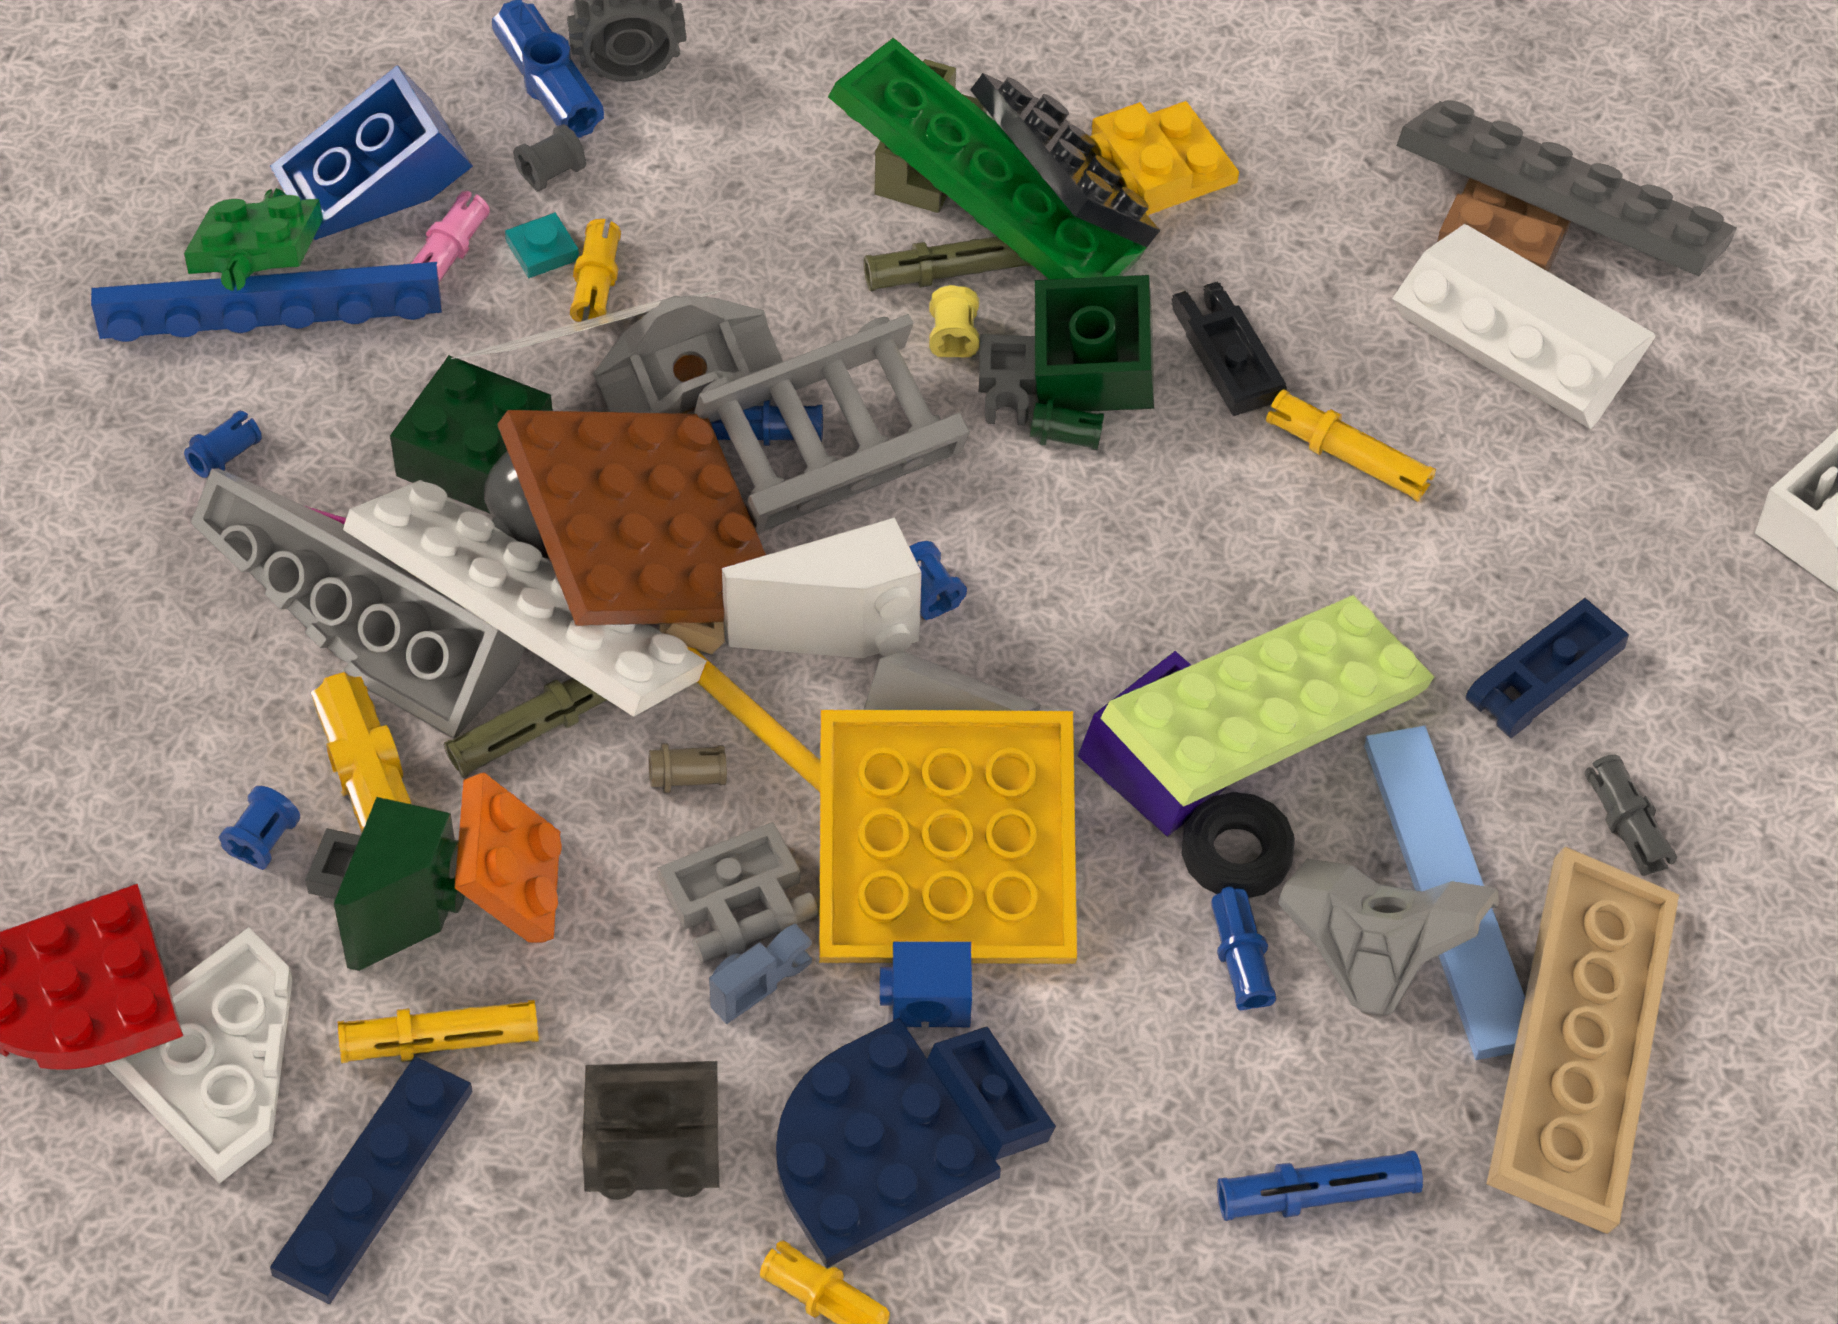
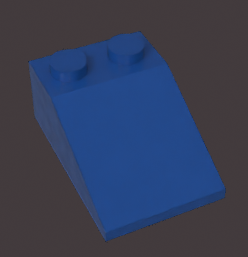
(374, 156)

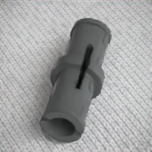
(1630, 815)

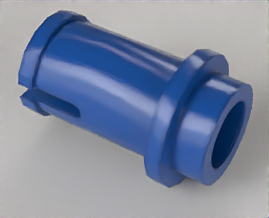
(221, 444)

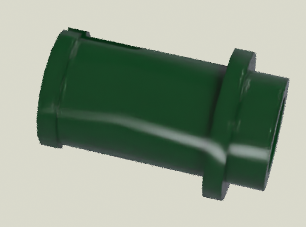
(1066, 425)

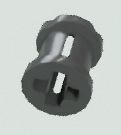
(550, 157)

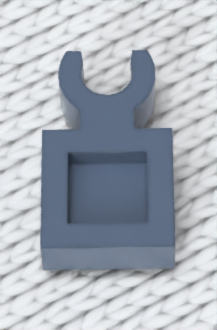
(750, 977)

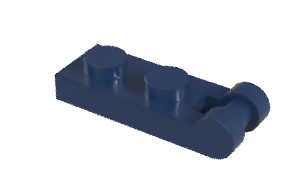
(1548, 666)

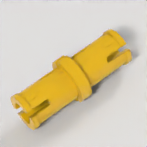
(595, 270)

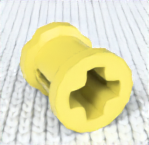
(954, 322)

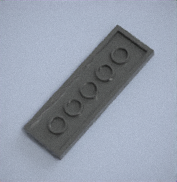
(1568, 187)

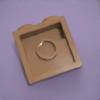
(1508, 221)

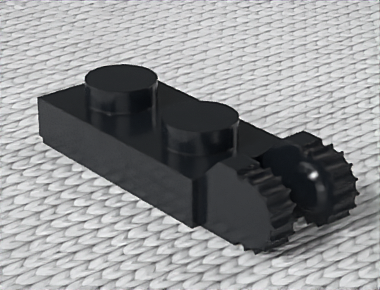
(1229, 350)

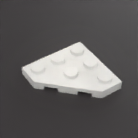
(224, 1074)

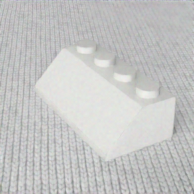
(1523, 323)

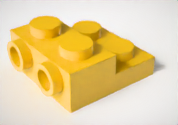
(1163, 154)

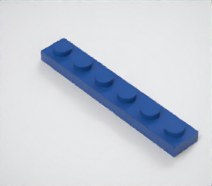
(267, 300)

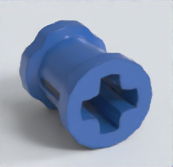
(936, 581)
(259, 827)

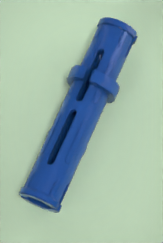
(1243, 1194)

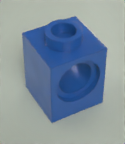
(929, 984)

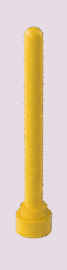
(760, 722)

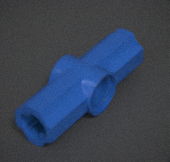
(547, 67)

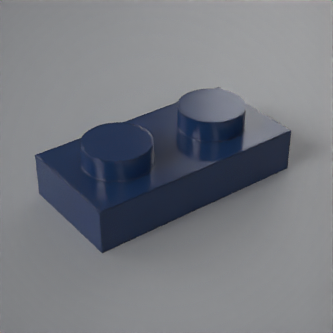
(991, 1093)

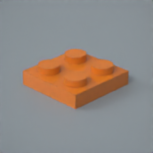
(508, 859)

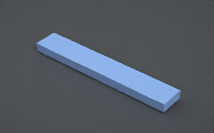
(1435, 854)

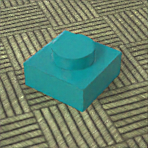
(542, 245)

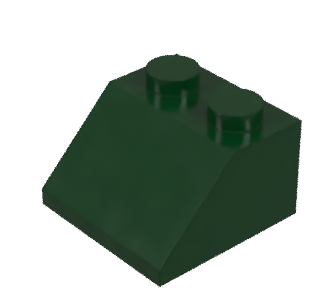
(397, 882)

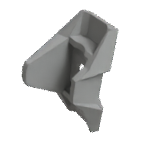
(640, 365)
(1380, 933)

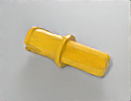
(820, 1288)

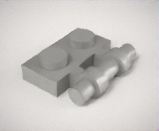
(729, 877)

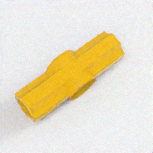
(358, 744)

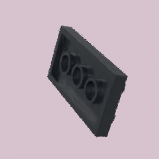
(1066, 159)

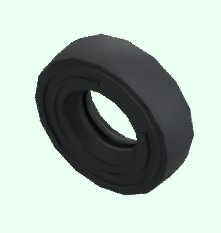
(1245, 813)

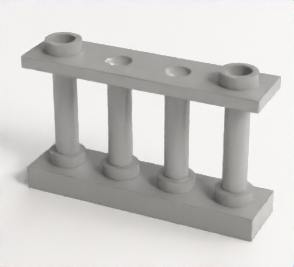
(826, 478)

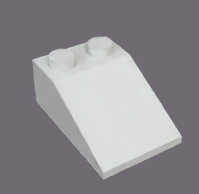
(828, 596)

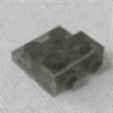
(651, 1128)

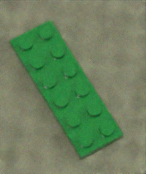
(975, 165)

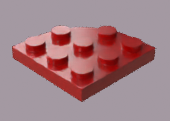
(85, 985)

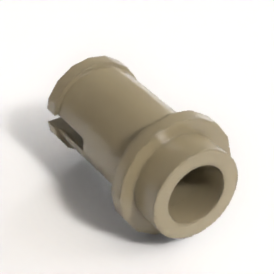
(687, 766)

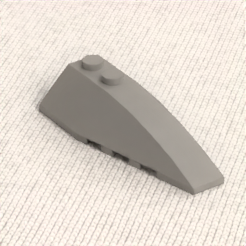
(360, 605)

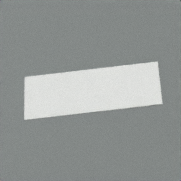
(569, 329)

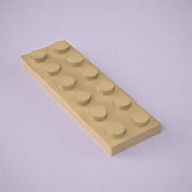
(1584, 1041)

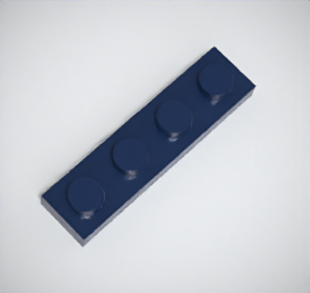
(371, 1180)

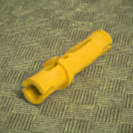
(1330, 434)
(437, 1031)

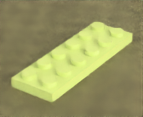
(1266, 699)

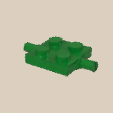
(253, 236)

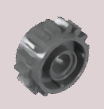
(626, 36)

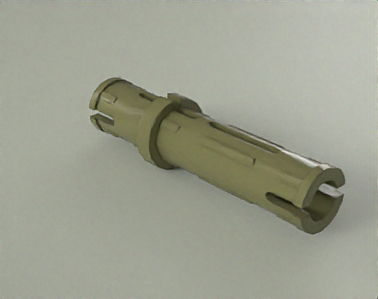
(926, 263)
(510, 730)

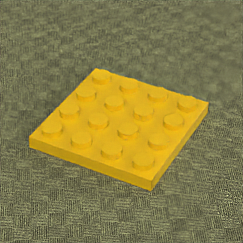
(948, 834)

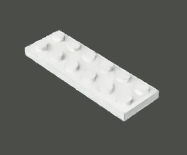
(520, 595)

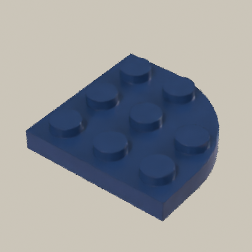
(874, 1144)

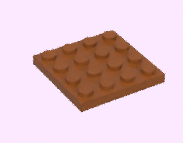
(632, 512)

